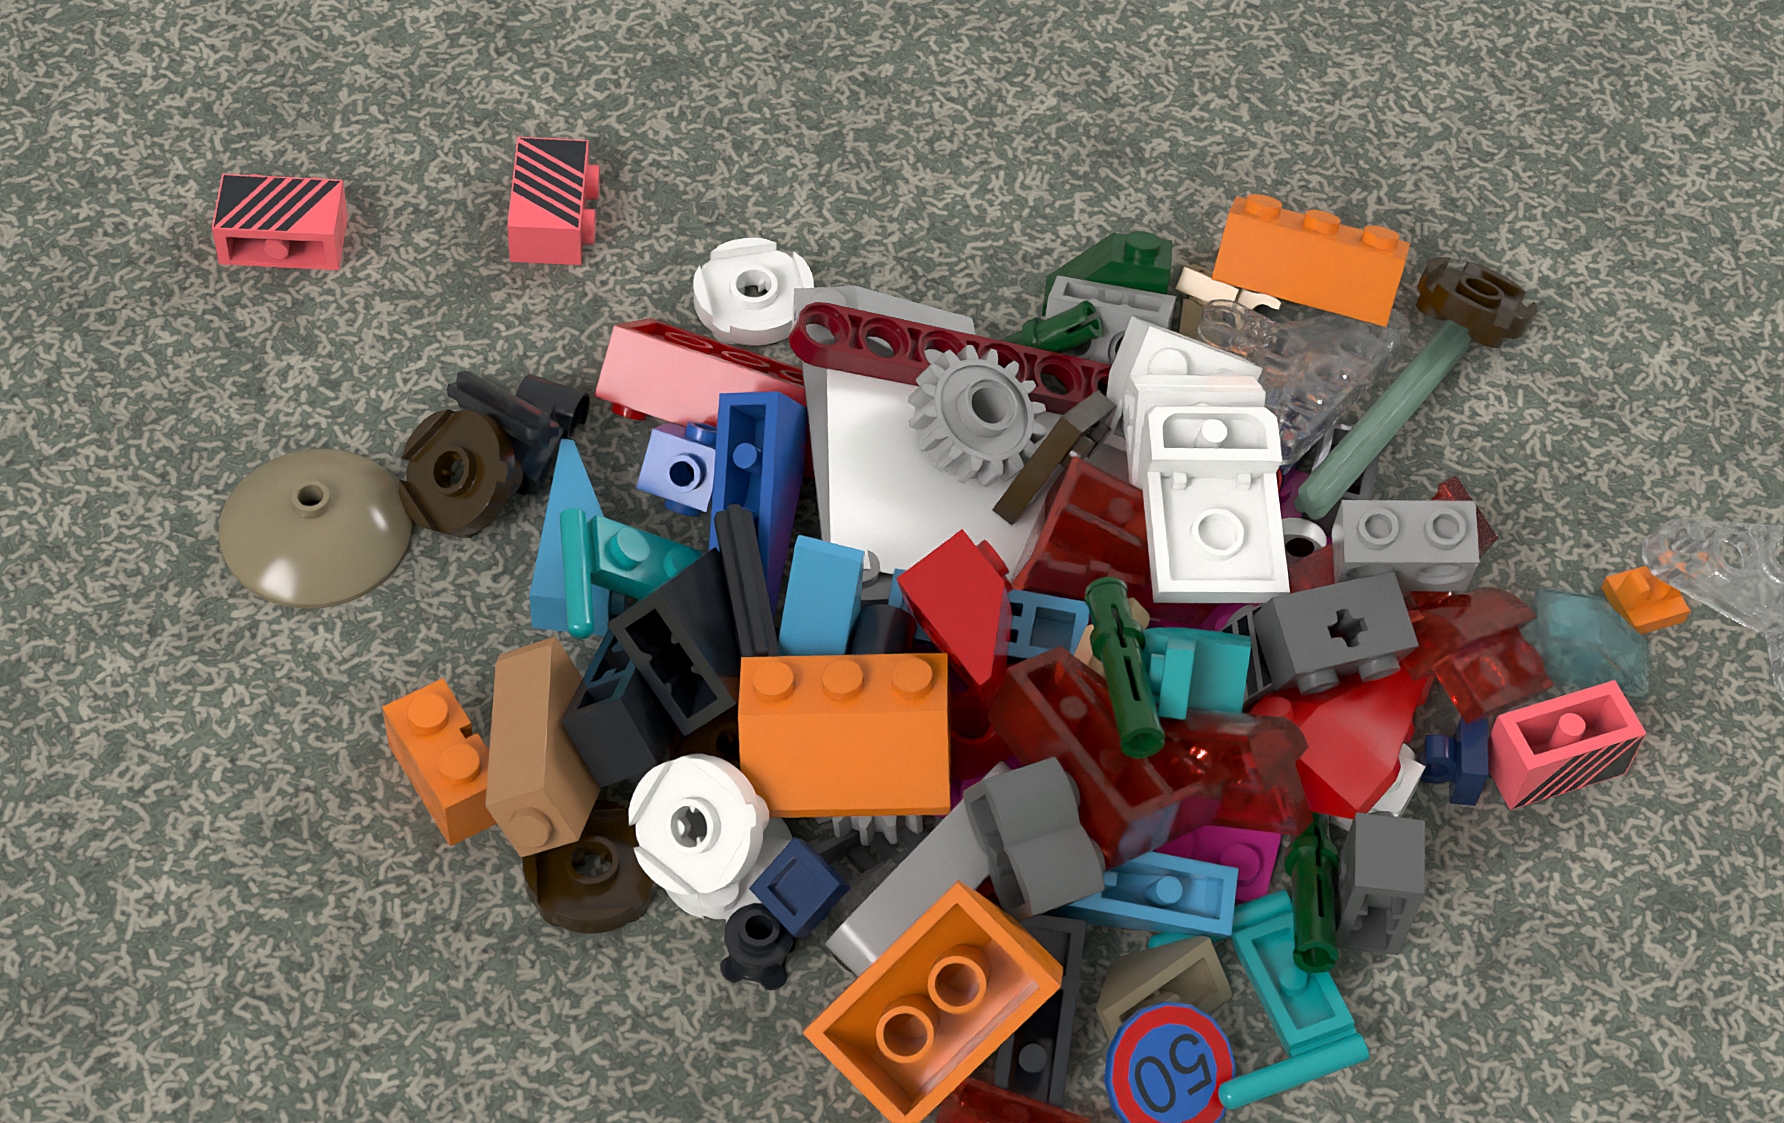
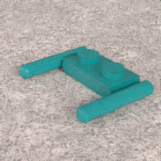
(612, 558)
(1299, 1004)

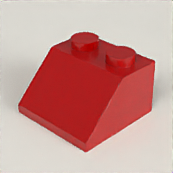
(964, 610)

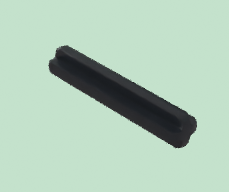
(512, 413)
(745, 583)

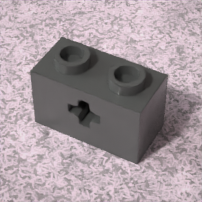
(1364, 611)
(1379, 882)

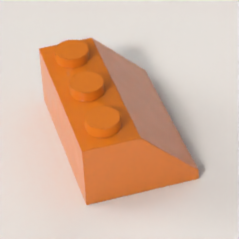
(1311, 259)
(847, 734)
(935, 1004)

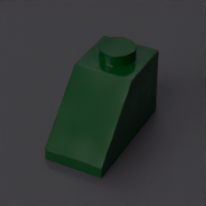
(1121, 260)

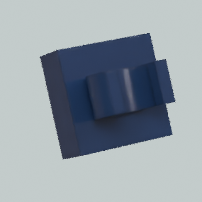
(1458, 760)
(799, 888)

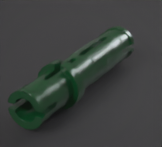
(1119, 646)
(1311, 864)

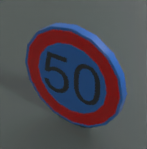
(1168, 1066)

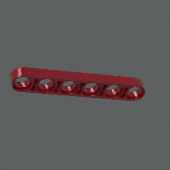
(912, 338)

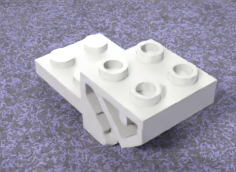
(1208, 486)

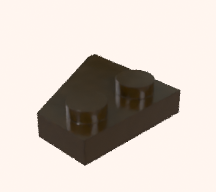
(1076, 433)

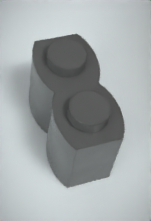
(1034, 839)

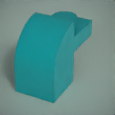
(1196, 669)

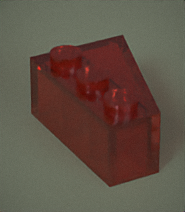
(1092, 531)
(1126, 803)

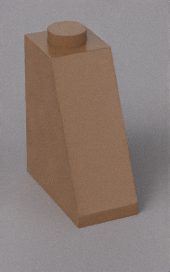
(535, 773)

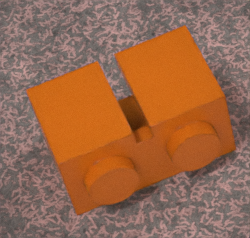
(441, 758)

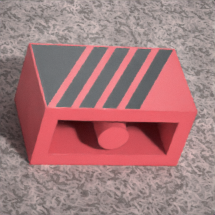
(550, 201)
(280, 221)
(1563, 744)

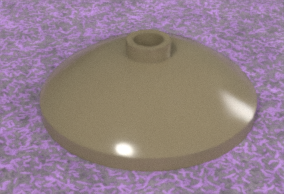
(318, 551)

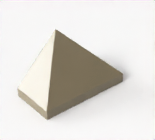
(1167, 973)

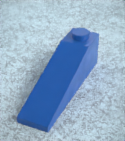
(762, 470)

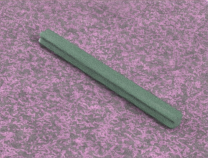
(1382, 421)

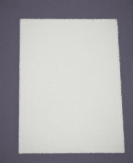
(894, 498)

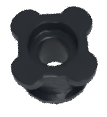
(756, 947)

